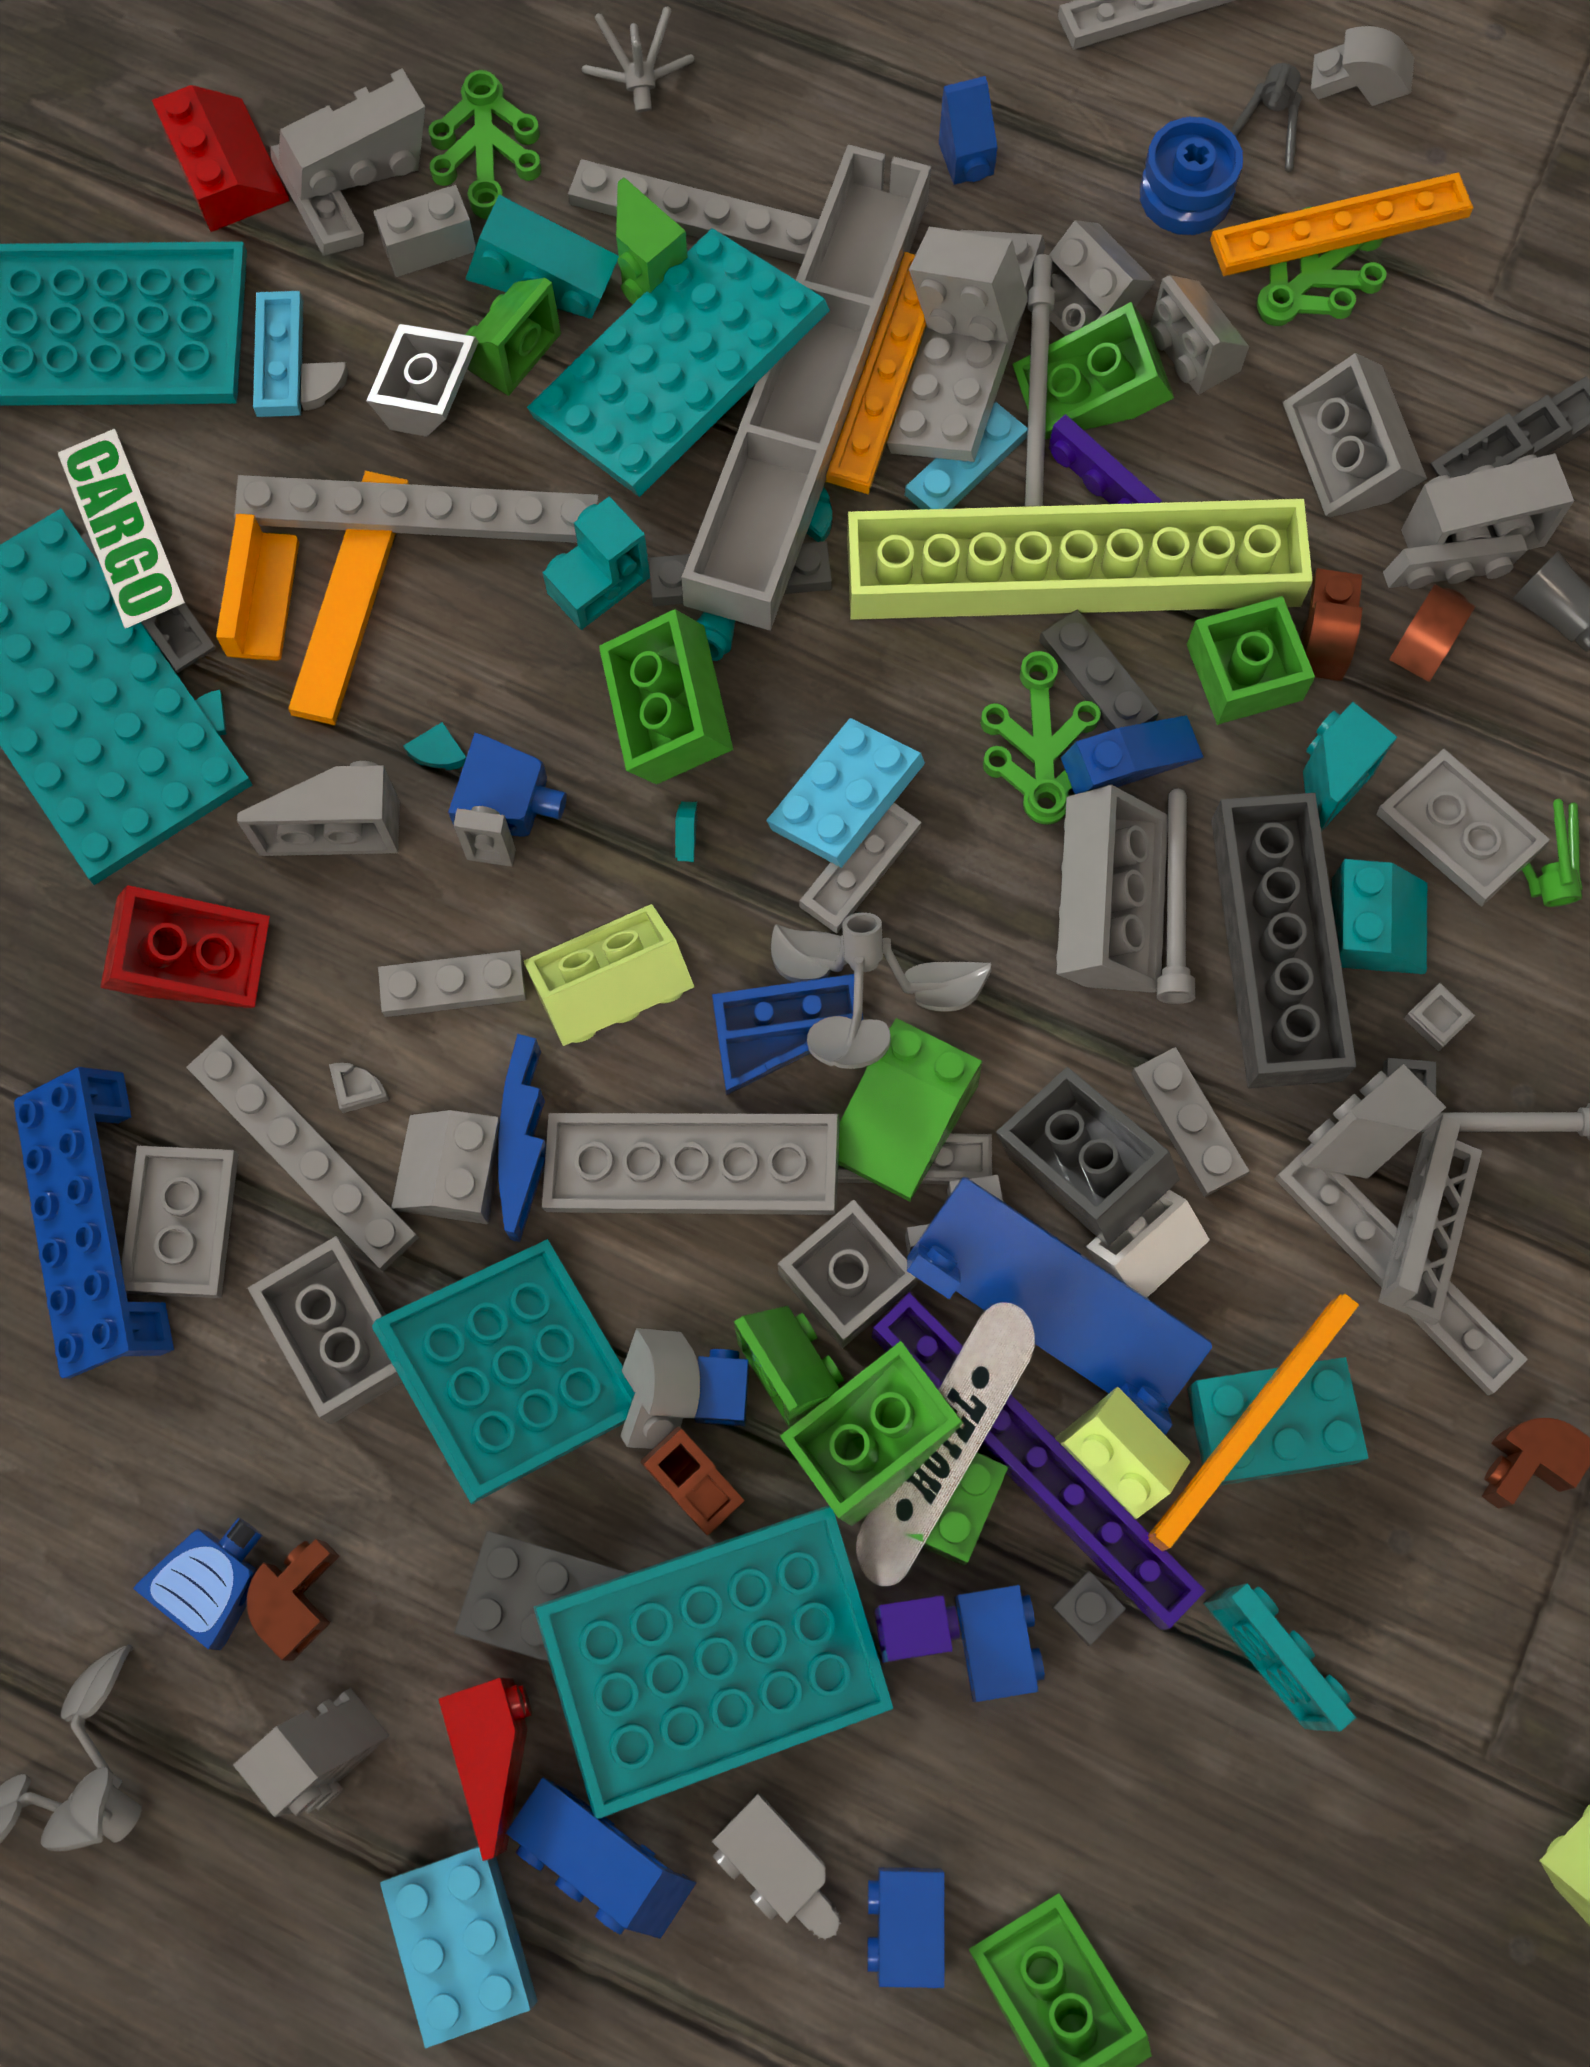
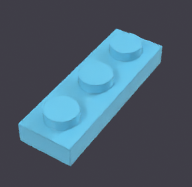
(278, 353)
(949, 481)

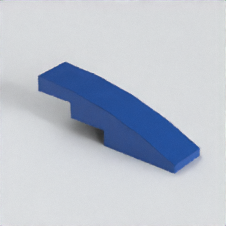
(519, 1152)

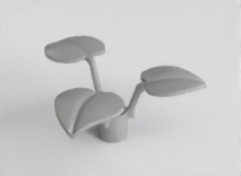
(856, 1041)
(96, 1803)

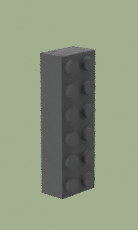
(1282, 941)

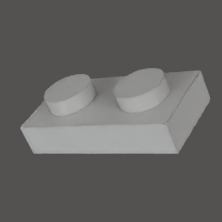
(484, 836)

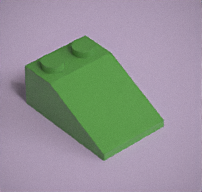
(1102, 372)
(906, 1109)
(786, 1361)
(872, 1434)
(1059, 1993)

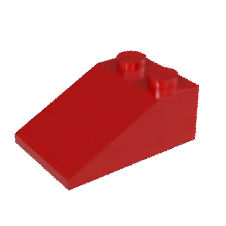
(184, 949)
(488, 1746)

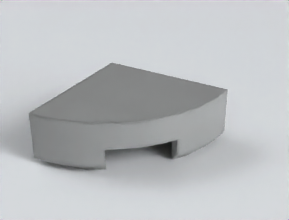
(321, 382)
(356, 1087)

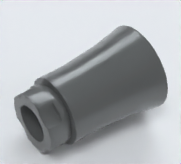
(1560, 599)

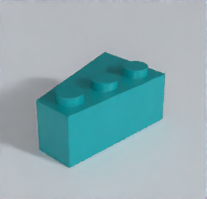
(528, 247)

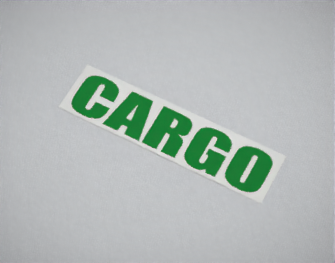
(120, 528)

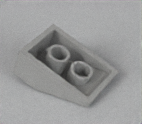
(329, 814)

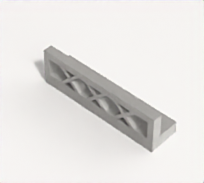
(1420, 1222)

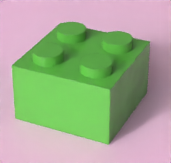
(1250, 660)

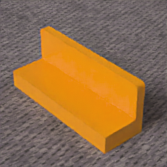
(256, 591)

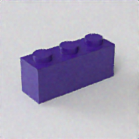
(916, 1628)

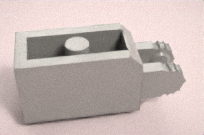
(777, 1866)

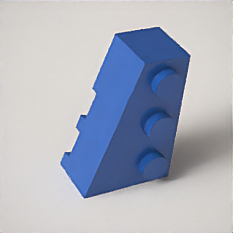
(770, 1024)
(598, 1862)

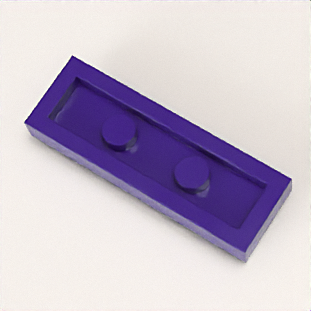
(1096, 466)

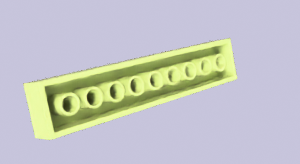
(1077, 558)

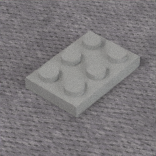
(1462, 827)
(179, 1221)

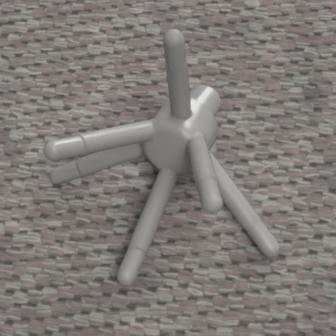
(638, 74)

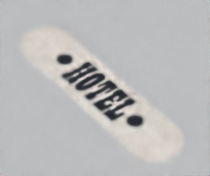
(976, 1392)

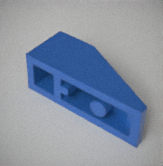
(1131, 754)

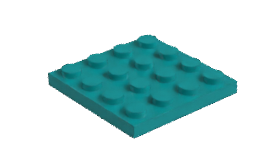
(507, 1369)

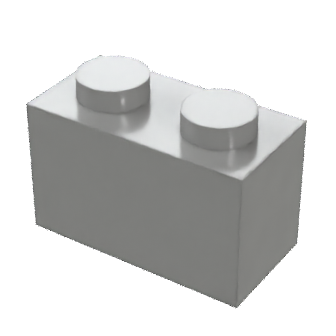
(425, 230)

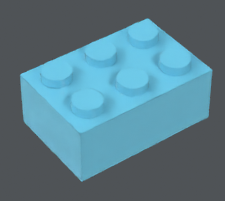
(458, 1945)

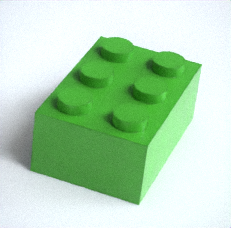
(665, 697)

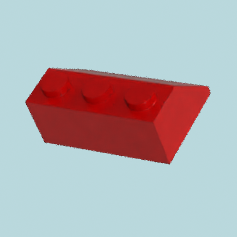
(220, 154)

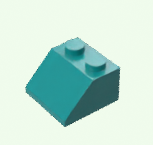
(1344, 759)
(1380, 917)

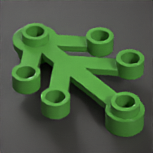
(483, 139)
(1319, 274)
(1041, 745)

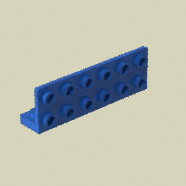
(76, 1223)
(1073, 1303)

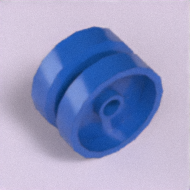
(1190, 175)

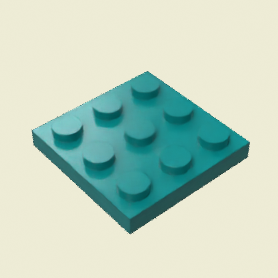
(1281, 1658)

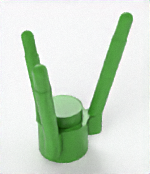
(1560, 880)

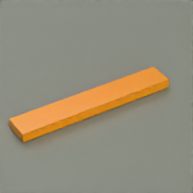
(1341, 224)
(880, 386)
(342, 620)
(1252, 1422)

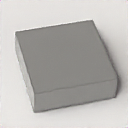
(1439, 1017)

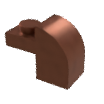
(1332, 623)
(1432, 632)
(1537, 1447)
(692, 1480)
(277, 1600)

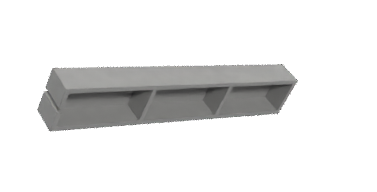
(803, 400)

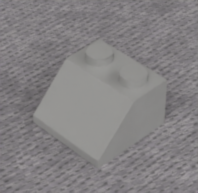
(420, 378)
(449, 1166)

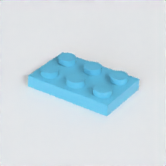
(845, 792)

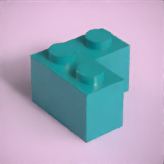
(603, 566)

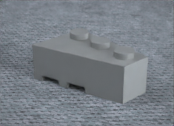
(356, 143)
(307, 1756)

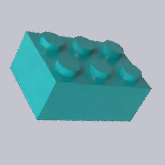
(1309, 1432)

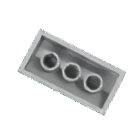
(1112, 891)

